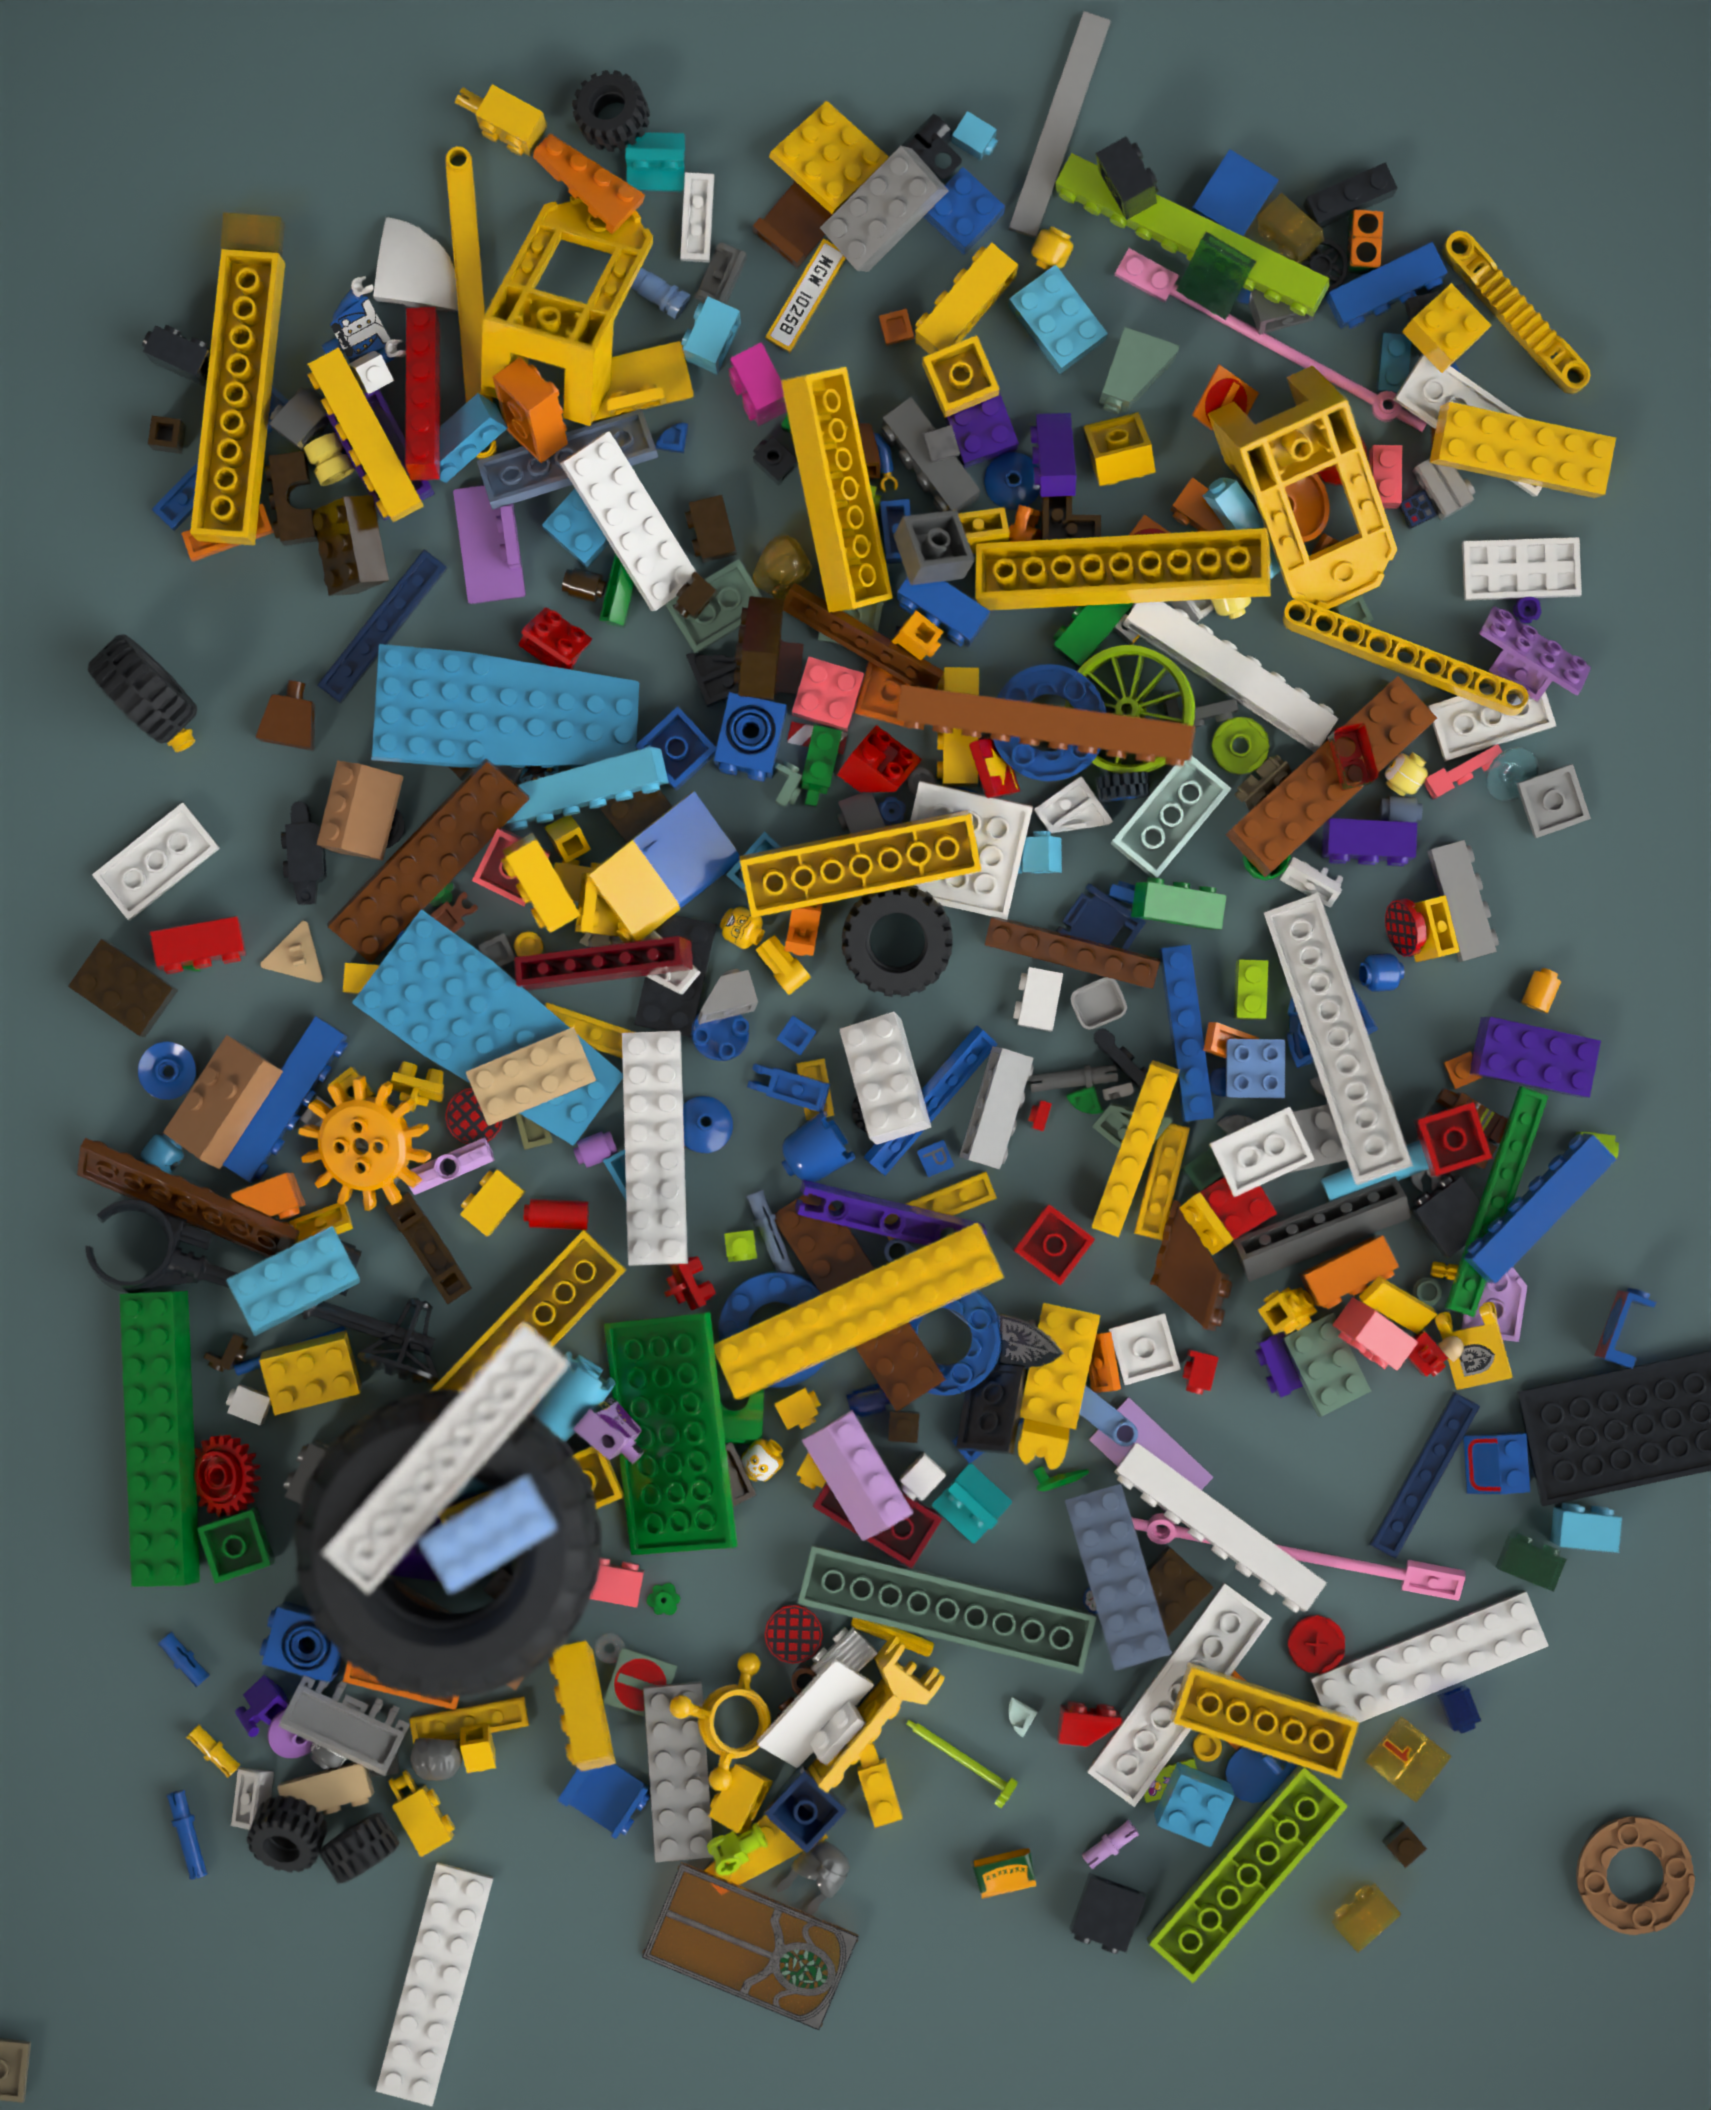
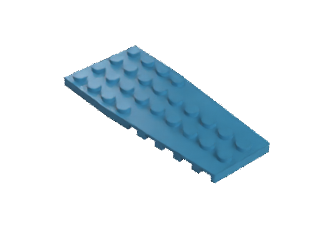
(513, 712)
(470, 1012)

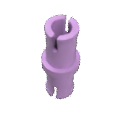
(1110, 1844)

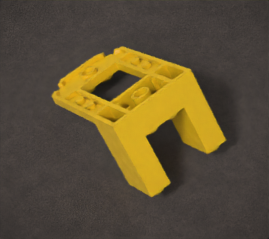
(556, 328)
(1291, 448)

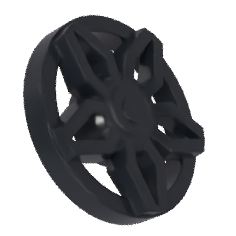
(1323, 263)

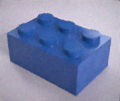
(945, 608)

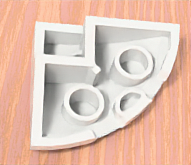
(414, 269)

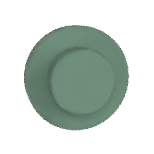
(1427, 1290)

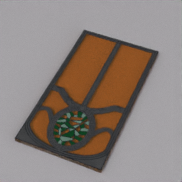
(750, 1946)

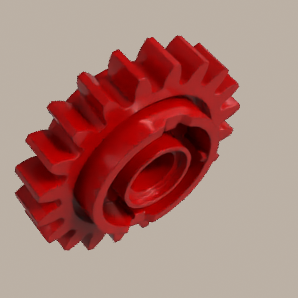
(225, 1475)

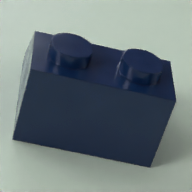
(804, 1809)

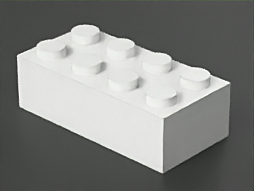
(885, 1078)

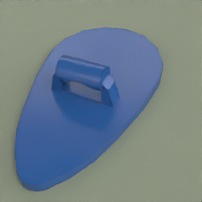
(1256, 1774)

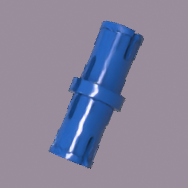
(183, 1659)

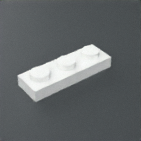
(697, 217)

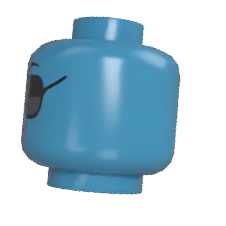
(163, 1153)

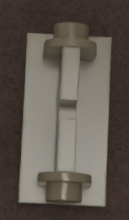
(1273, 773)

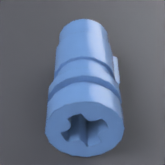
(661, 293)

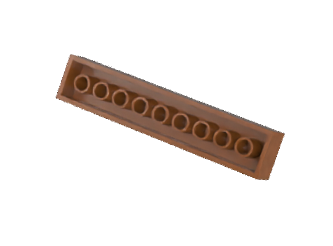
(1046, 723)

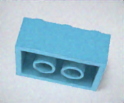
(1057, 319)

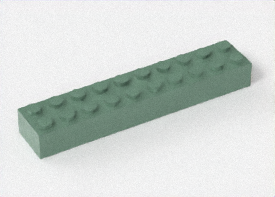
(947, 1608)

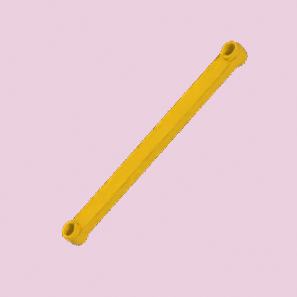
(467, 272)

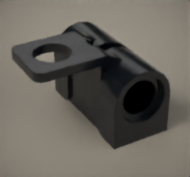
(932, 140)

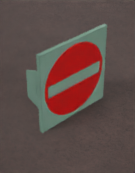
(629, 1677)

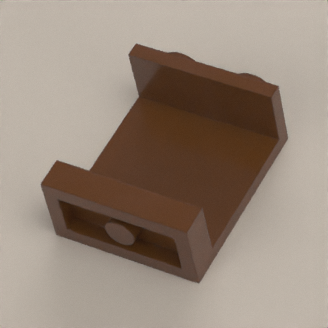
(793, 225)

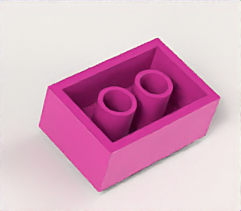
(759, 384)

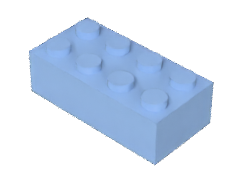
(488, 1533)

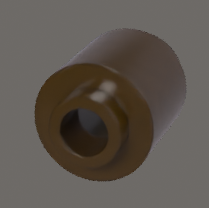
(584, 584)

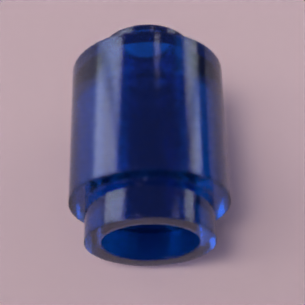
(867, 1400)

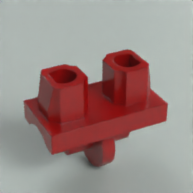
(684, 1285)

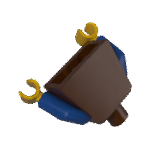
(876, 454)

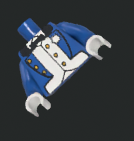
(359, 327)

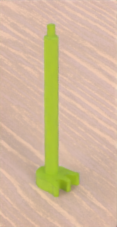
(1006, 1787)

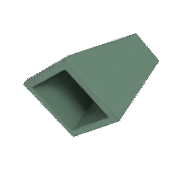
(1135, 368)

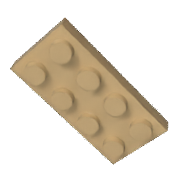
(530, 1076)

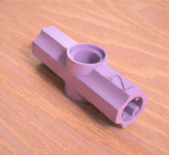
(466, 1159)

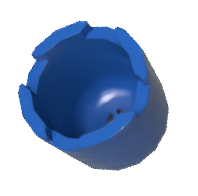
(815, 1149)

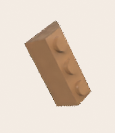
(360, 810)

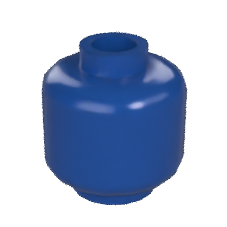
(1381, 972)

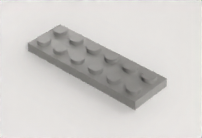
(677, 1775)

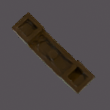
(429, 1248)

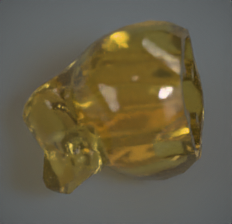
(781, 566)

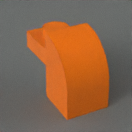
(803, 930)

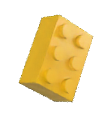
(539, 883)
(310, 1372)

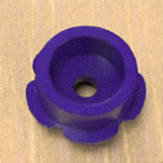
(1533, 614)

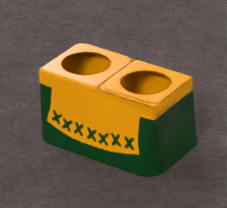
(1004, 1872)

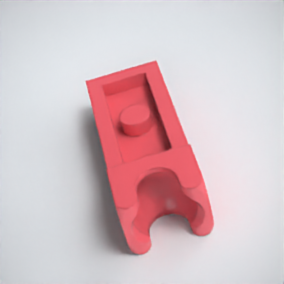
(1442, 781)

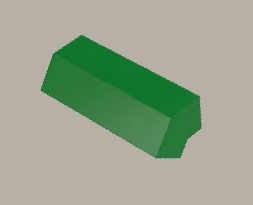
(617, 596)

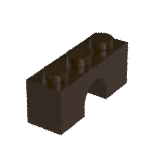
(287, 473)

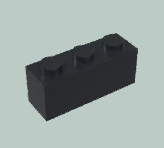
(1350, 195)

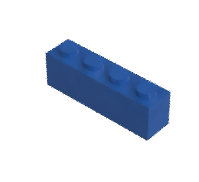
(1386, 285)

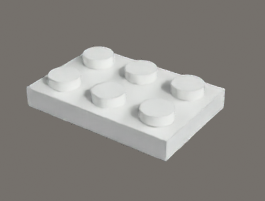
(1262, 1151)

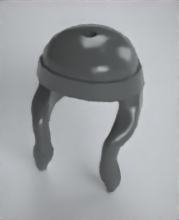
(821, 1863)

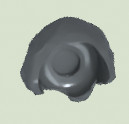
(436, 1758)

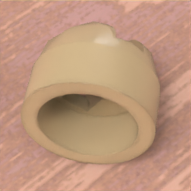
(1452, 1347)

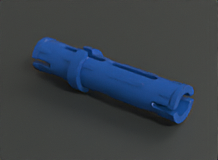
(187, 1835)

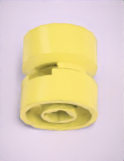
(327, 456)

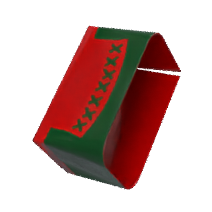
(1362, 748)

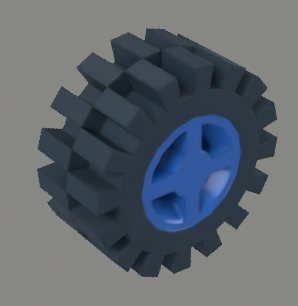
(1122, 787)

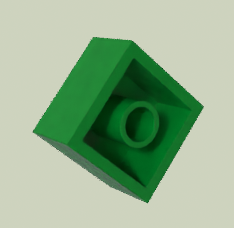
(236, 1545)

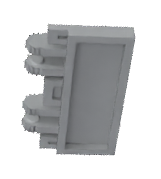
(344, 1725)

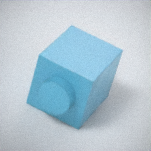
(975, 136)

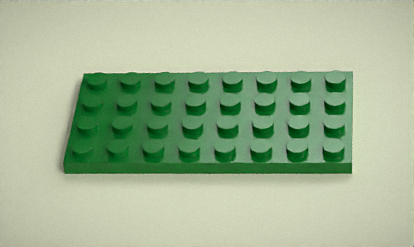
(670, 1387)

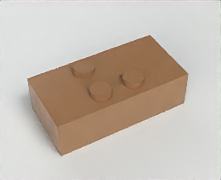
(222, 1102)

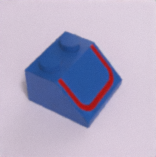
(1496, 1463)

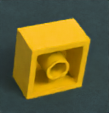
(1446, 328)
(960, 376)

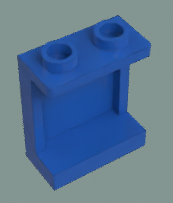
(1235, 193)

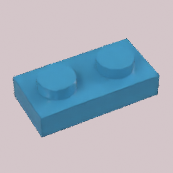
(1393, 362)

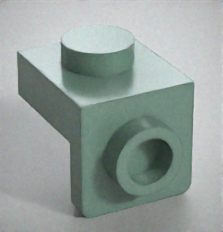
(789, 791)

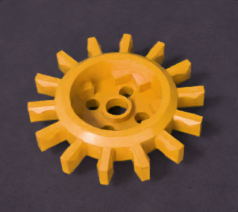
(379, 1124)

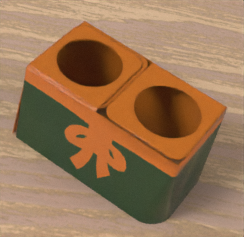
(1358, 266)

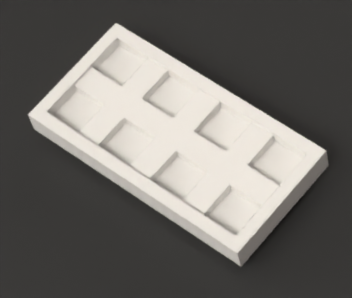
(1521, 568)

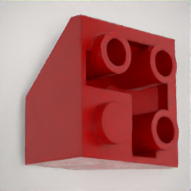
(879, 763)
(1085, 1725)

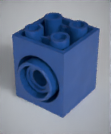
(748, 755)
(287, 1648)

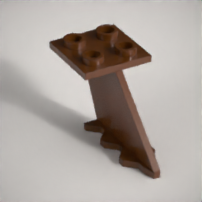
(1189, 1272)

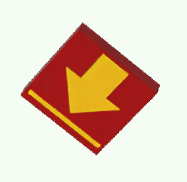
(995, 774)

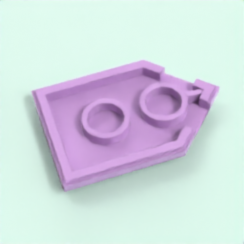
(1509, 1301)

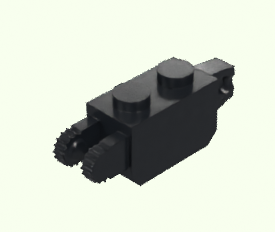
(305, 858)

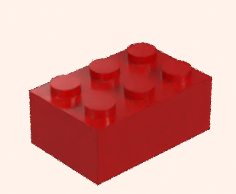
(198, 945)

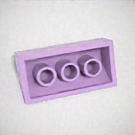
(857, 1476)

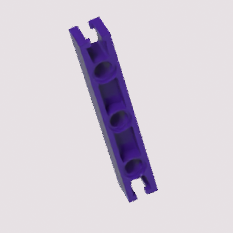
(869, 1213)

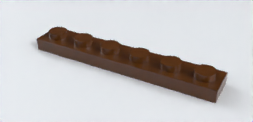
(861, 639)
(1072, 952)

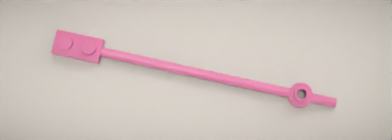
(1161, 283)
(1416, 1578)

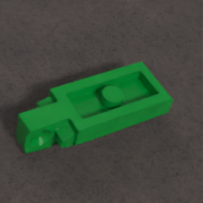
(820, 762)

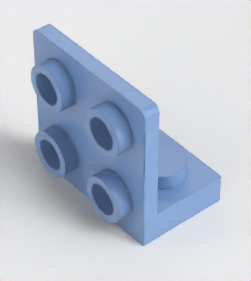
(1255, 1068)

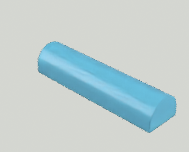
(1343, 1183)

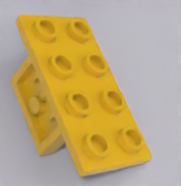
(646, 380)

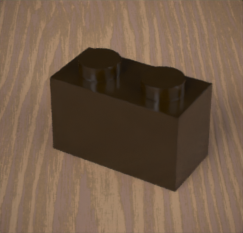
(711, 528)

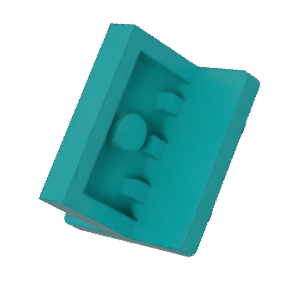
(657, 162)
(972, 1503)

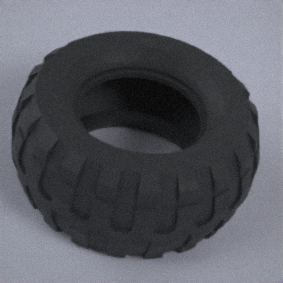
(428, 1648)

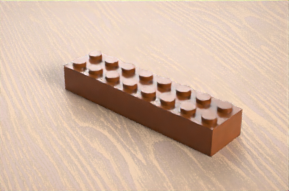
(1314, 790)

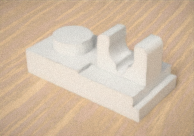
(1311, 881)

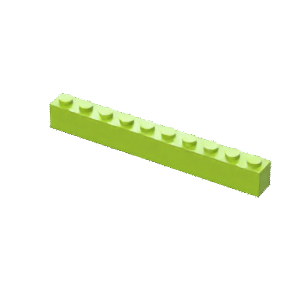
(1182, 230)

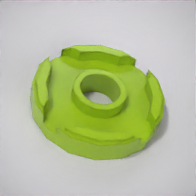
(1257, 745)

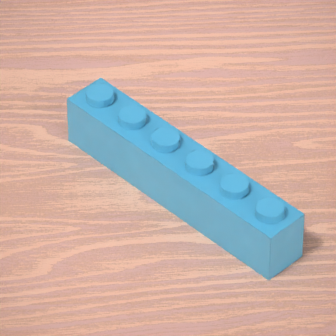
(590, 786)

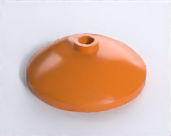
(1309, 505)

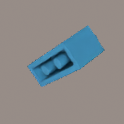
(468, 434)

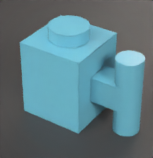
(1041, 854)

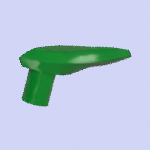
(1057, 1481)

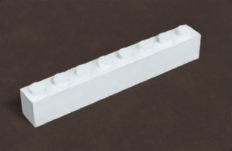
(1232, 672)
(1220, 1528)

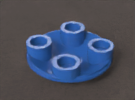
(721, 1038)

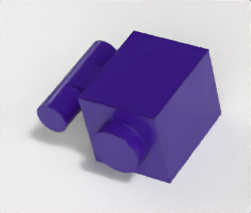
(265, 1702)

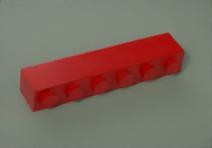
(422, 393)

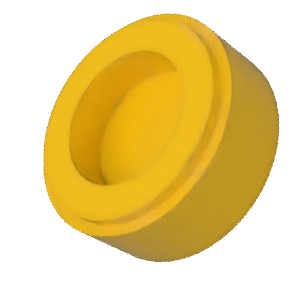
(528, 944)
(1206, 1747)

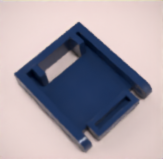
(1100, 919)

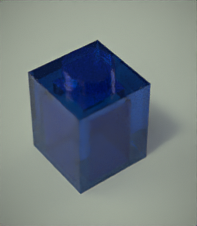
(1459, 1709)

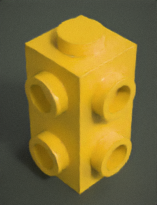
(1288, 1310)

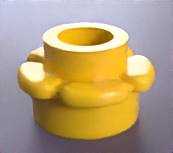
(182, 740)

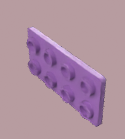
(488, 547)
(1530, 657)

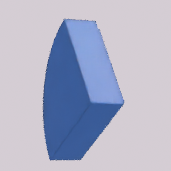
(673, 438)

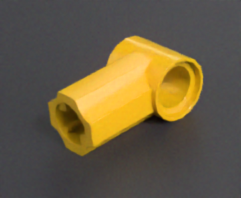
(786, 969)

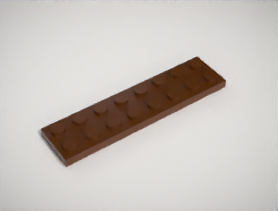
(428, 860)
(179, 1197)
(835, 1258)

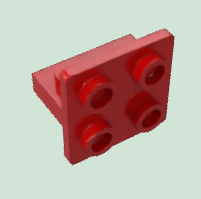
(554, 639)

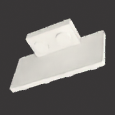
(820, 1717)

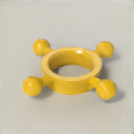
(682, 1707)

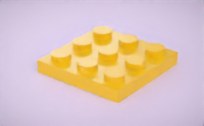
(828, 157)

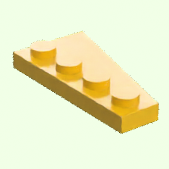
(779, 1849)

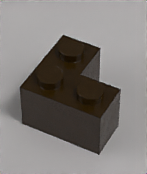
(1060, 523)

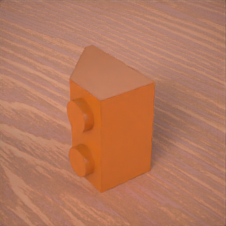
(274, 1197)

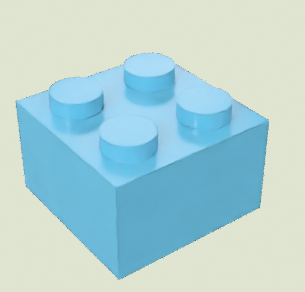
(711, 335)
(1586, 1529)

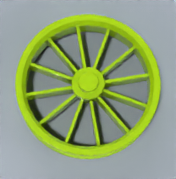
(1133, 705)

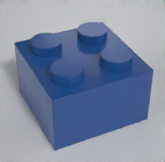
(965, 211)
(682, 747)

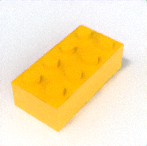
(967, 301)
(583, 1706)

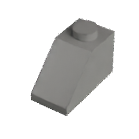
(729, 997)

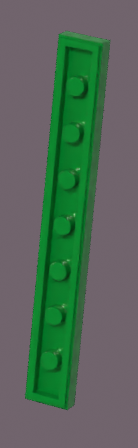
(1499, 1191)

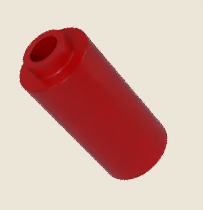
(557, 1214)

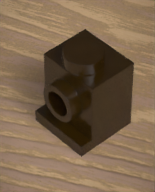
(694, 597)

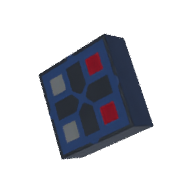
(1417, 509)

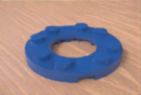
(1035, 683)
(764, 1289)
(984, 1347)

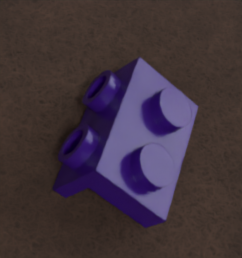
(1281, 1371)

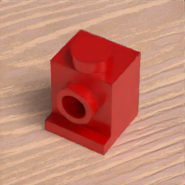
(1199, 1371)

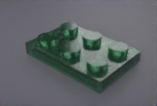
(1216, 275)

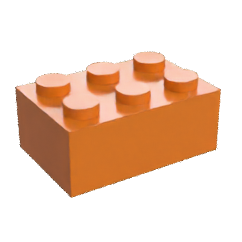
(531, 409)
(1349, 1271)

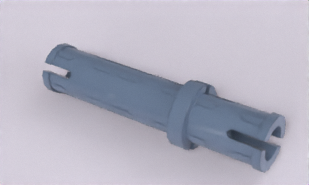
(765, 1221)

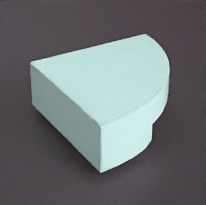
(1020, 1716)

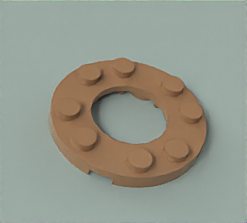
(1635, 1917)

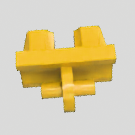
(418, 1089)

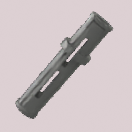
(1074, 1078)

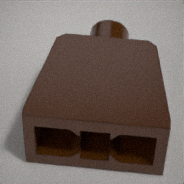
(289, 719)

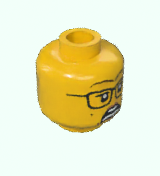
(741, 928)

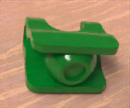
(745, 1424)

